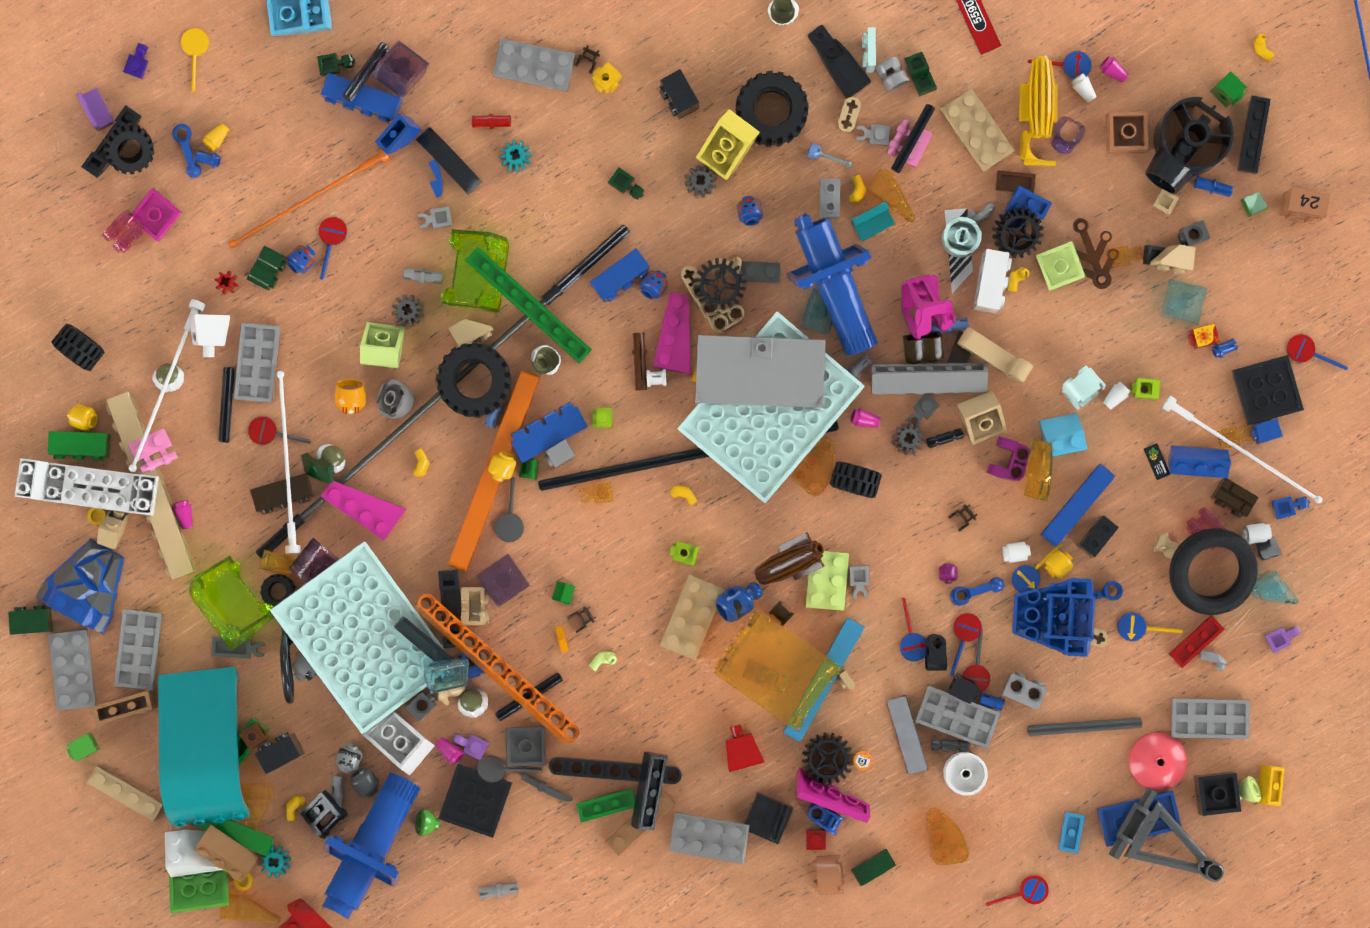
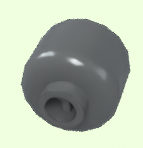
(364, 782)

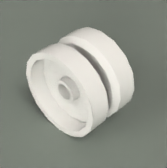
(976, 773)

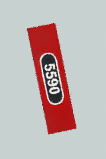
(979, 25)

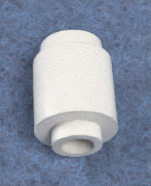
(1256, 533)
(1016, 552)

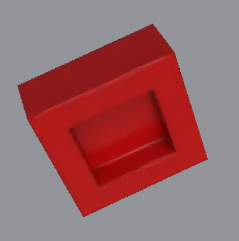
(815, 839)

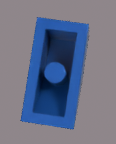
(398, 134)

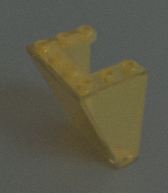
(776, 669)

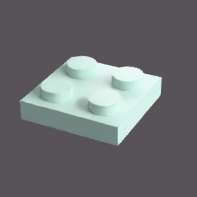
(869, 45)

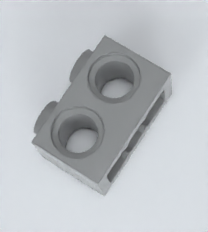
(829, 199)
(1022, 694)

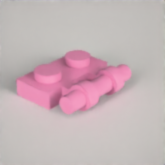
(918, 149)
(154, 443)

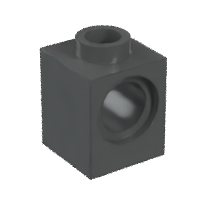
(1201, 230)
(413, 706)

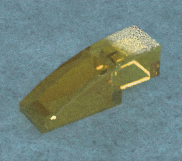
(1039, 470)

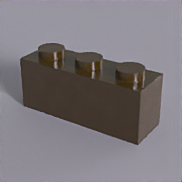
(275, 494)

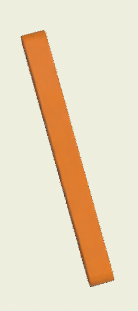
(487, 486)
(506, 670)

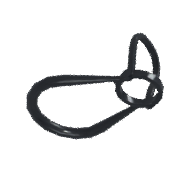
(286, 668)

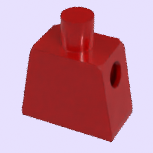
(742, 750)

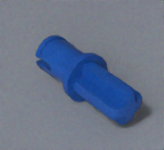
(1213, 186)

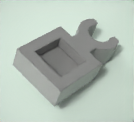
(877, 134)
(439, 218)
(859, 577)

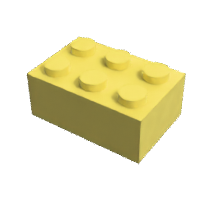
(727, 144)

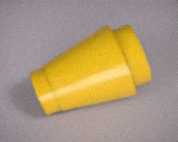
(215, 137)

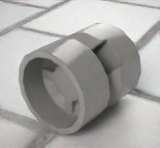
(894, 80)

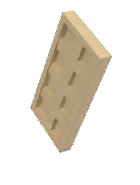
(977, 130)
(691, 617)

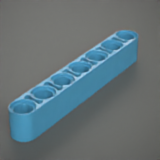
(837, 653)

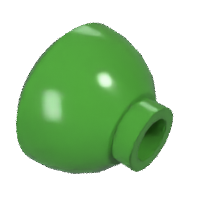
(425, 822)

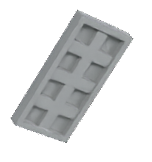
(534, 65)
(257, 362)
(138, 649)
(72, 670)
(957, 718)
(1210, 718)
(709, 838)

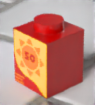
(1203, 336)

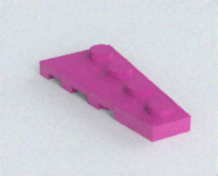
(674, 340)
(366, 509)
(830, 797)

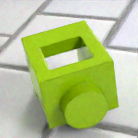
(1152, 386)
(602, 418)
(691, 556)

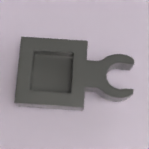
(925, 408)

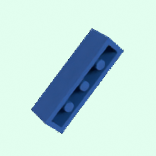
(368, 99)

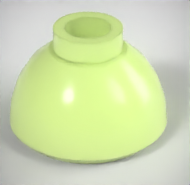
(1249, 790)

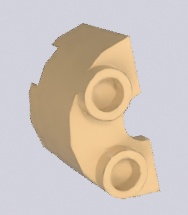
(474, 606)

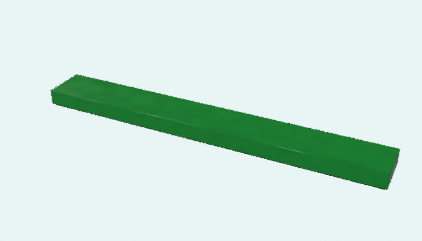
(528, 305)

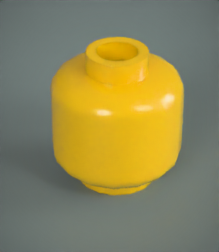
(82, 417)
(502, 466)
(1059, 564)

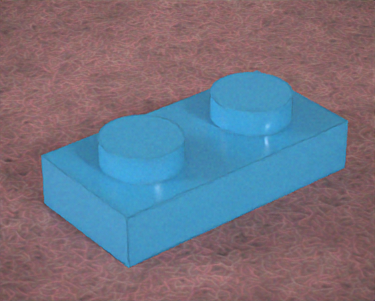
(1071, 832)

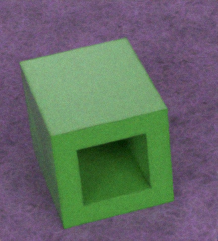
(82, 747)

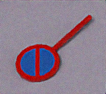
(1032, 889)

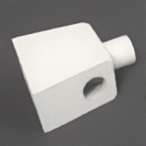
(209, 331)

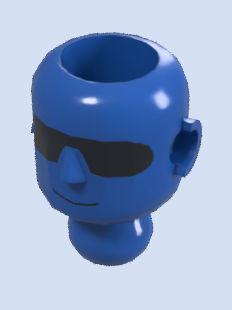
(738, 601)

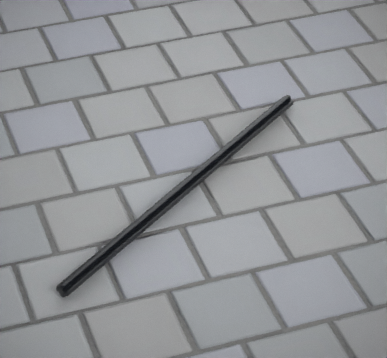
(630, 467)

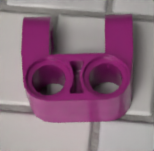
(1004, 473)

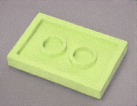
(828, 585)

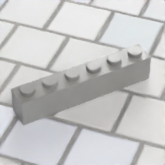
(929, 378)

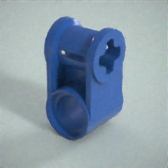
(827, 820)

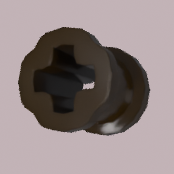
(781, 613)

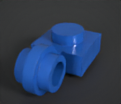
(1285, 506)

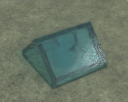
(816, 314)

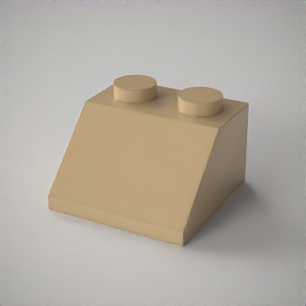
(982, 417)

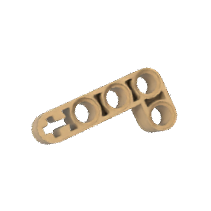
(716, 314)
(995, 356)

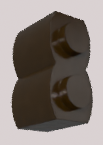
(927, 348)

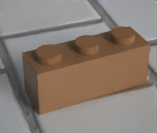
(124, 707)
(226, 853)

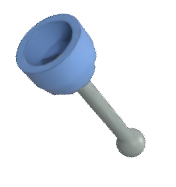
(815, 152)

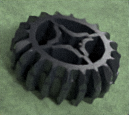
(1020, 225)
(736, 287)
(816, 745)

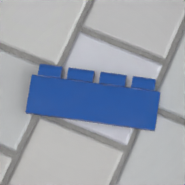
(542, 437)

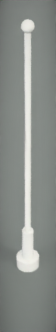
(195, 306)
(1170, 404)
(292, 548)

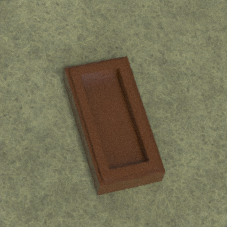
(1009, 181)

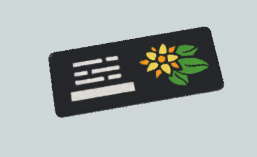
(1157, 461)

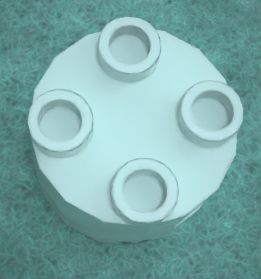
(961, 237)
(1083, 387)

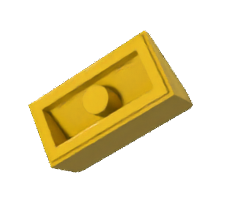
(1271, 784)

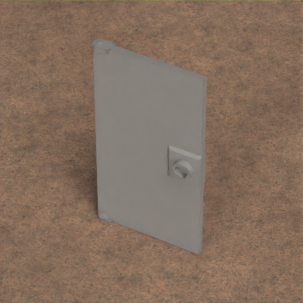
(760, 371)

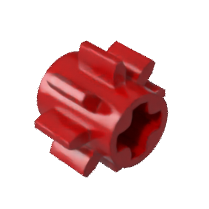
(232, 284)

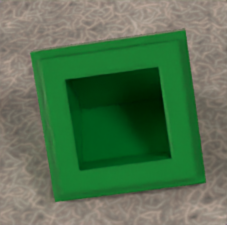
(529, 469)
(563, 592)

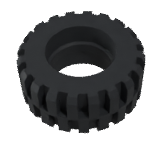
(778, 84)
(455, 361)

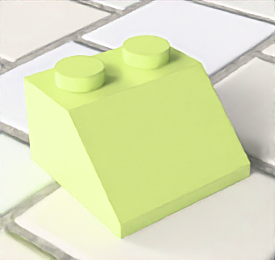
(382, 345)

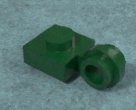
(330, 63)
(622, 181)

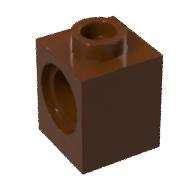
(254, 735)

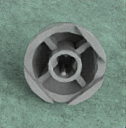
(394, 399)

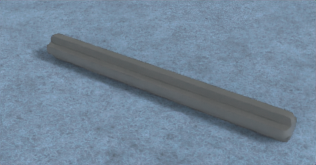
(1084, 726)

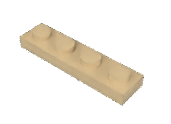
(125, 793)

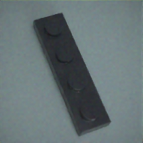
(1253, 134)

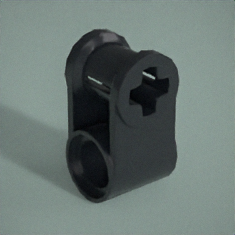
(935, 655)

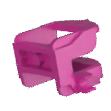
(925, 294)

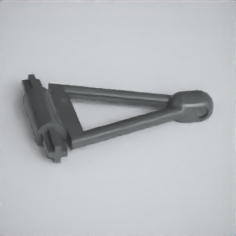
(1139, 825)

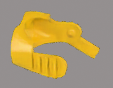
(1027, 156)

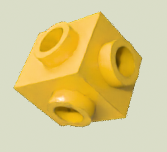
(608, 72)

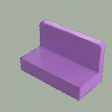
(96, 109)

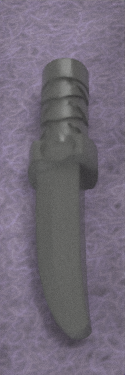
(542, 787)

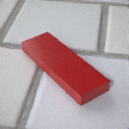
(1196, 641)

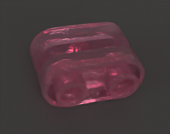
(133, 231)
(1205, 517)

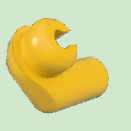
(1260, 47)
(1015, 277)
(683, 491)

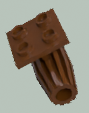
(795, 559)

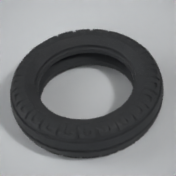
(1235, 594)

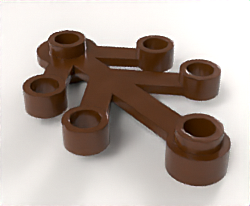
(1093, 257)

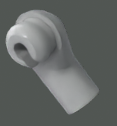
(983, 214)
(1214, 657)

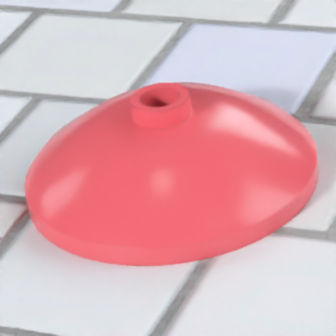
(1144, 760)

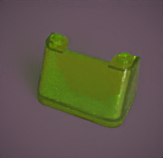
(468, 286)
(229, 602)

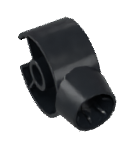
(1170, 169)

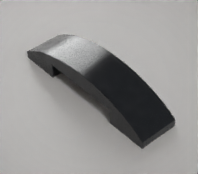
(449, 160)
(97, 161)
(450, 598)

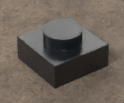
(1150, 253)

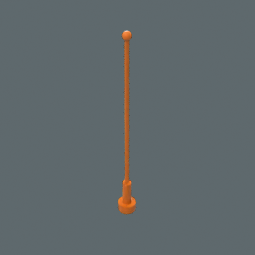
(363, 166)

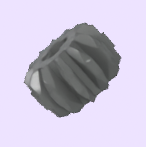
(707, 181)
(413, 306)
(914, 442)

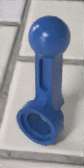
(193, 169)
(996, 585)
(1103, 593)

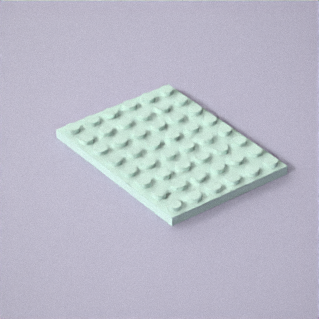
(768, 442)
(349, 636)

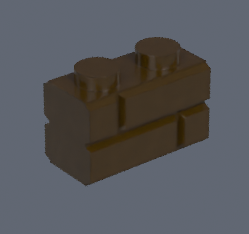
(1234, 497)

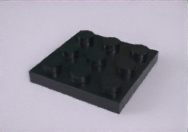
(1267, 390)
(474, 802)

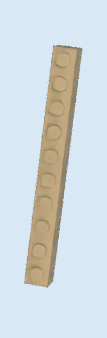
(164, 522)

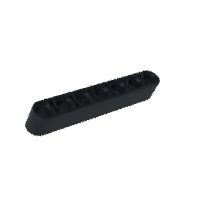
(605, 772)

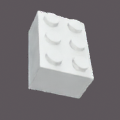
(992, 281)

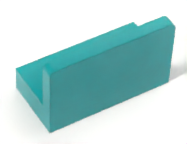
(873, 221)

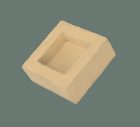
(1165, 202)
(845, 680)

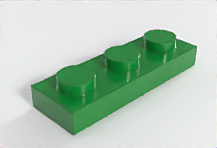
(606, 805)

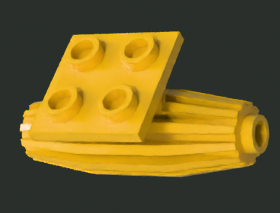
(1039, 99)

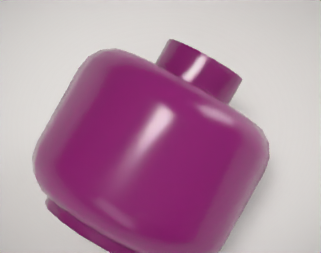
(948, 573)

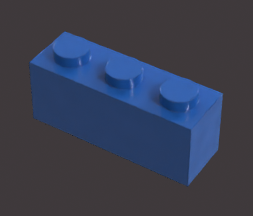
(620, 275)
(1199, 461)

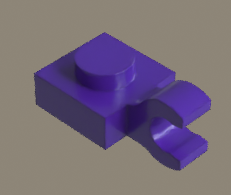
(136, 64)

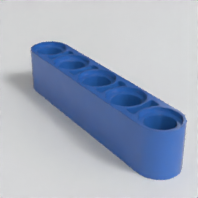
(1077, 505)

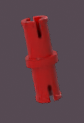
(491, 121)

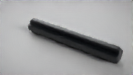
(365, 72)
(912, 138)
(226, 404)
(542, 688)

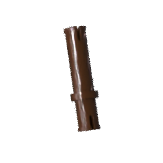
(640, 383)

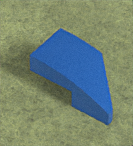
(436, 185)

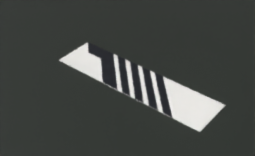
(959, 267)

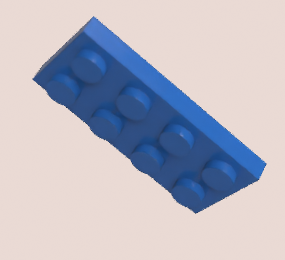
(1113, 816)

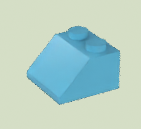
(1064, 434)

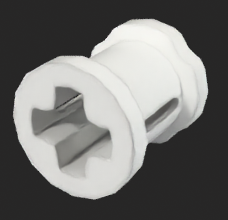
(656, 378)

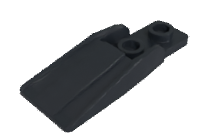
(839, 62)

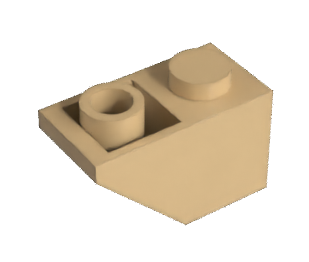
(1175, 257)
(470, 331)
(112, 528)

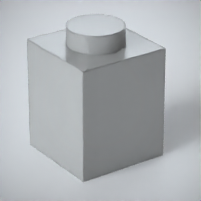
(559, 454)

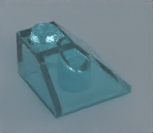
(1183, 301)
(1273, 588)
(446, 674)

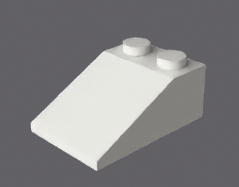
(399, 742)
(180, 854)

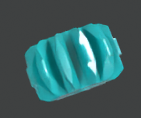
(507, 156)
(275, 868)

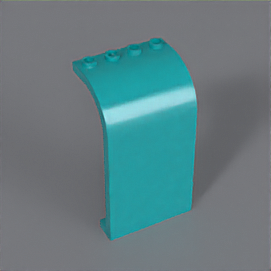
(200, 747)

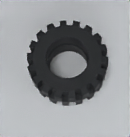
(134, 163)
(78, 347)
(855, 479)

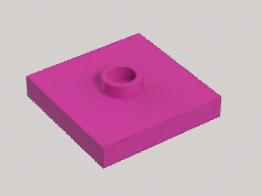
(156, 214)

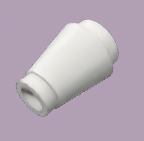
(1083, 87)
(1116, 395)

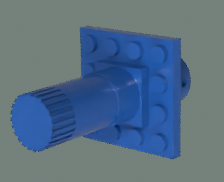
(832, 274)
(366, 853)

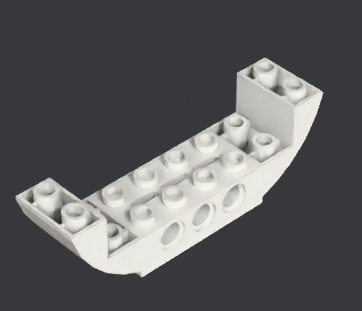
(87, 487)

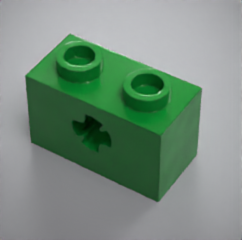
(1229, 90)

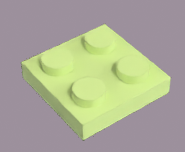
(1060, 266)

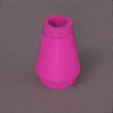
(1112, 68)
(864, 418)
(183, 513)
(449, 750)

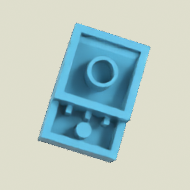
(298, 16)

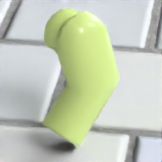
(603, 658)

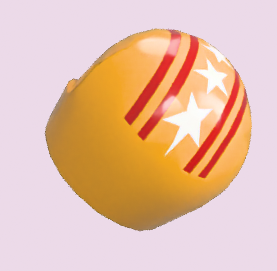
(352, 400)

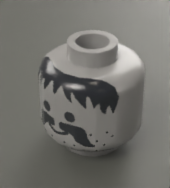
(302, 669)
(348, 758)

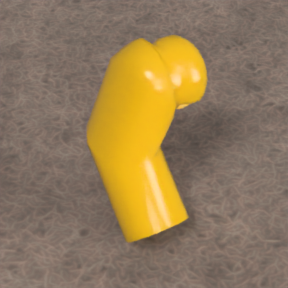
(859, 190)
(422, 465)
(292, 805)

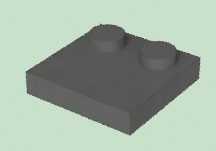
(525, 746)

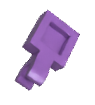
(1279, 638)
(473, 746)

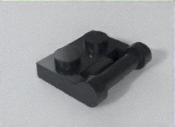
(319, 809)

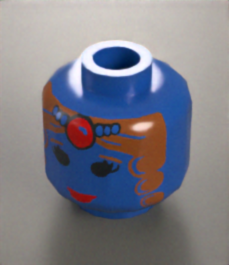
(750, 211)
(301, 259)
(653, 284)

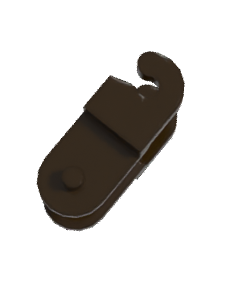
(587, 58)
(966, 507)
(583, 620)

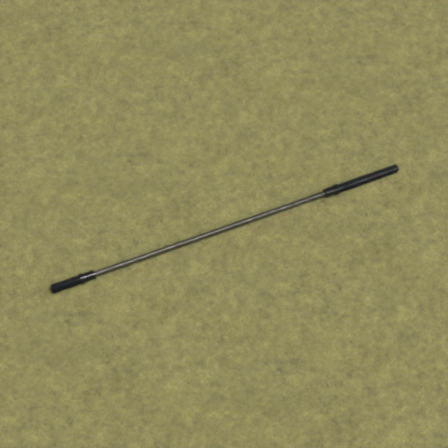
(553, 293)

